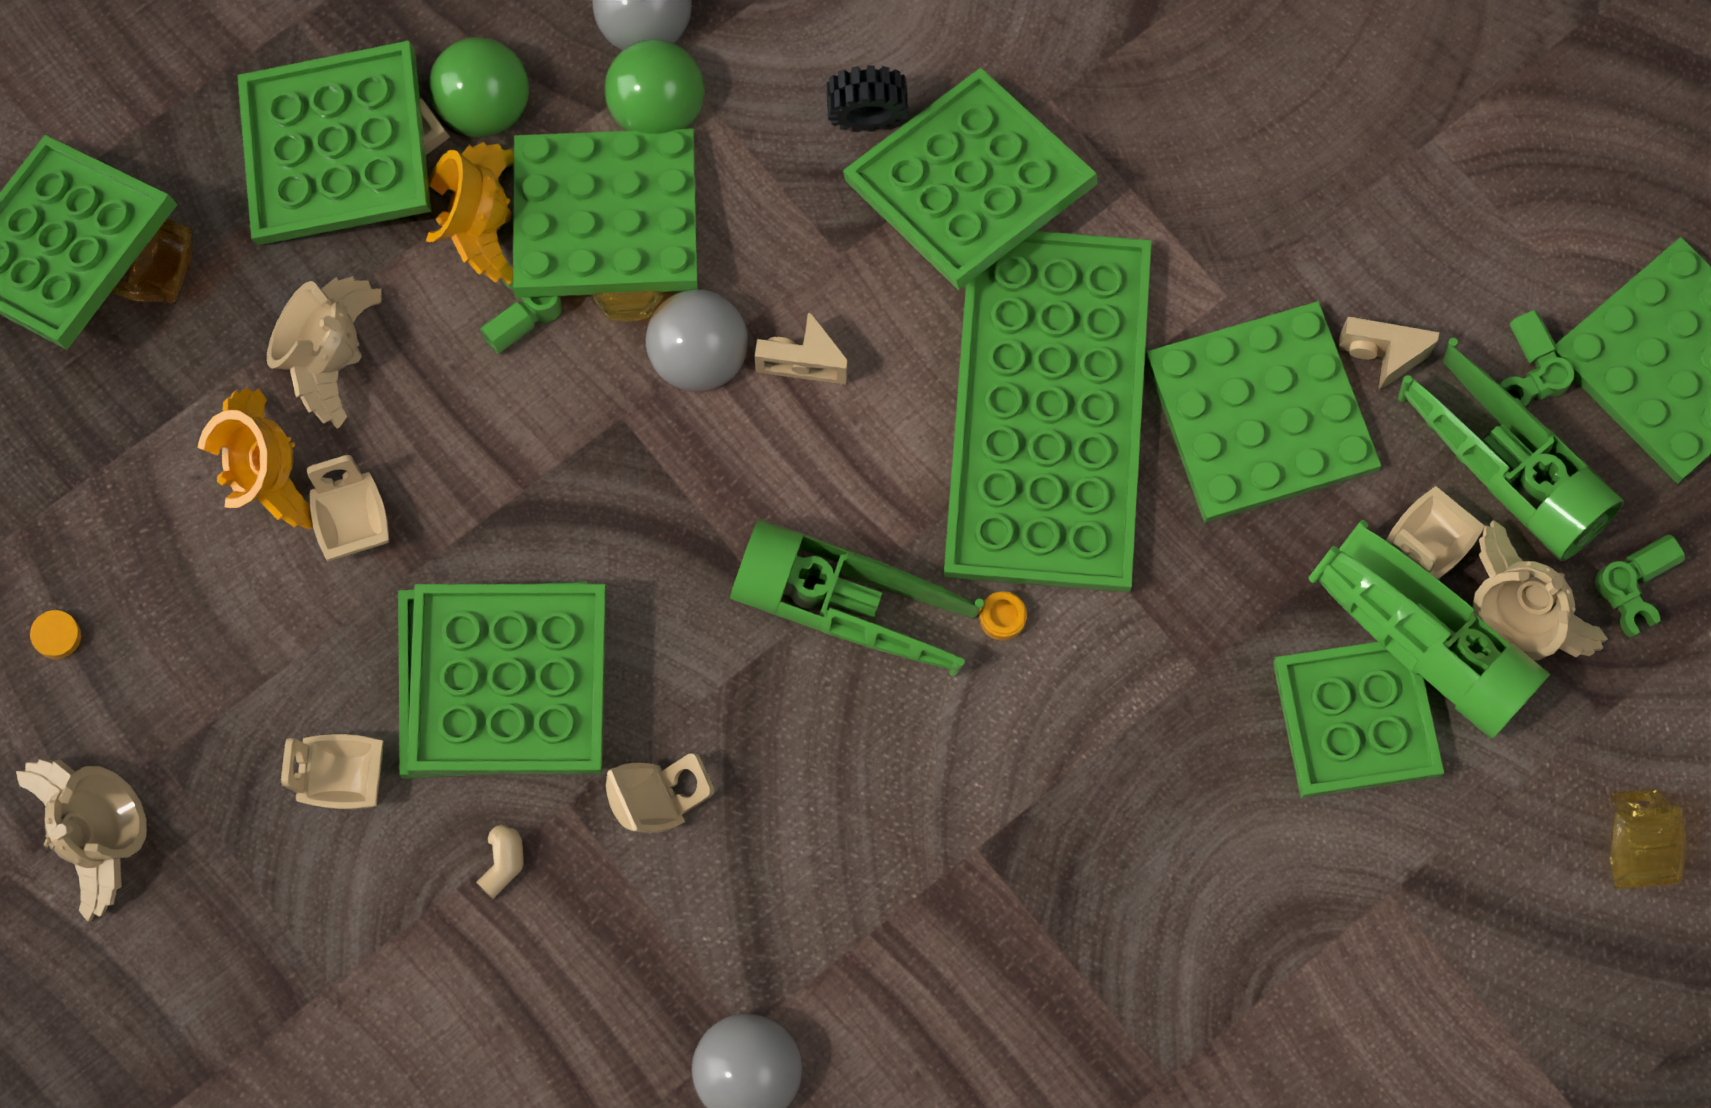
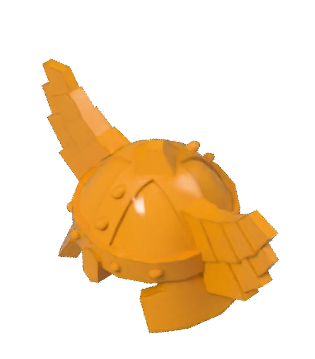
(476, 206)
(255, 458)

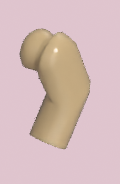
(507, 860)

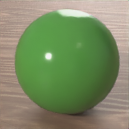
(478, 87)
(654, 87)

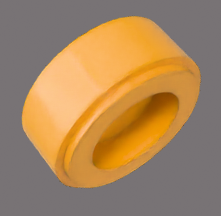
(1003, 616)
(55, 634)

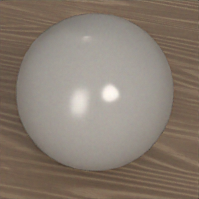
(639, 20)
(697, 340)
(747, 1064)

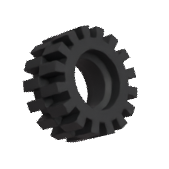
(867, 98)

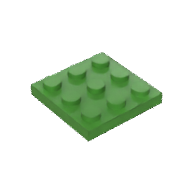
(1355, 720)

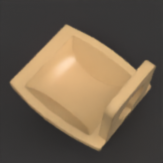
(346, 512)
(1435, 532)
(334, 770)
(644, 794)

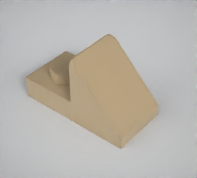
(1397, 345)
(814, 360)

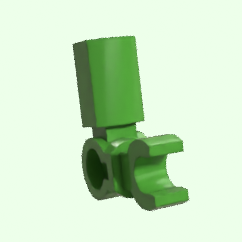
(519, 320)
(1551, 374)
(1619, 580)

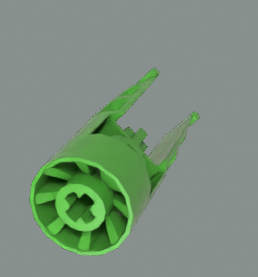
(1560, 511)
(774, 569)
(1429, 629)

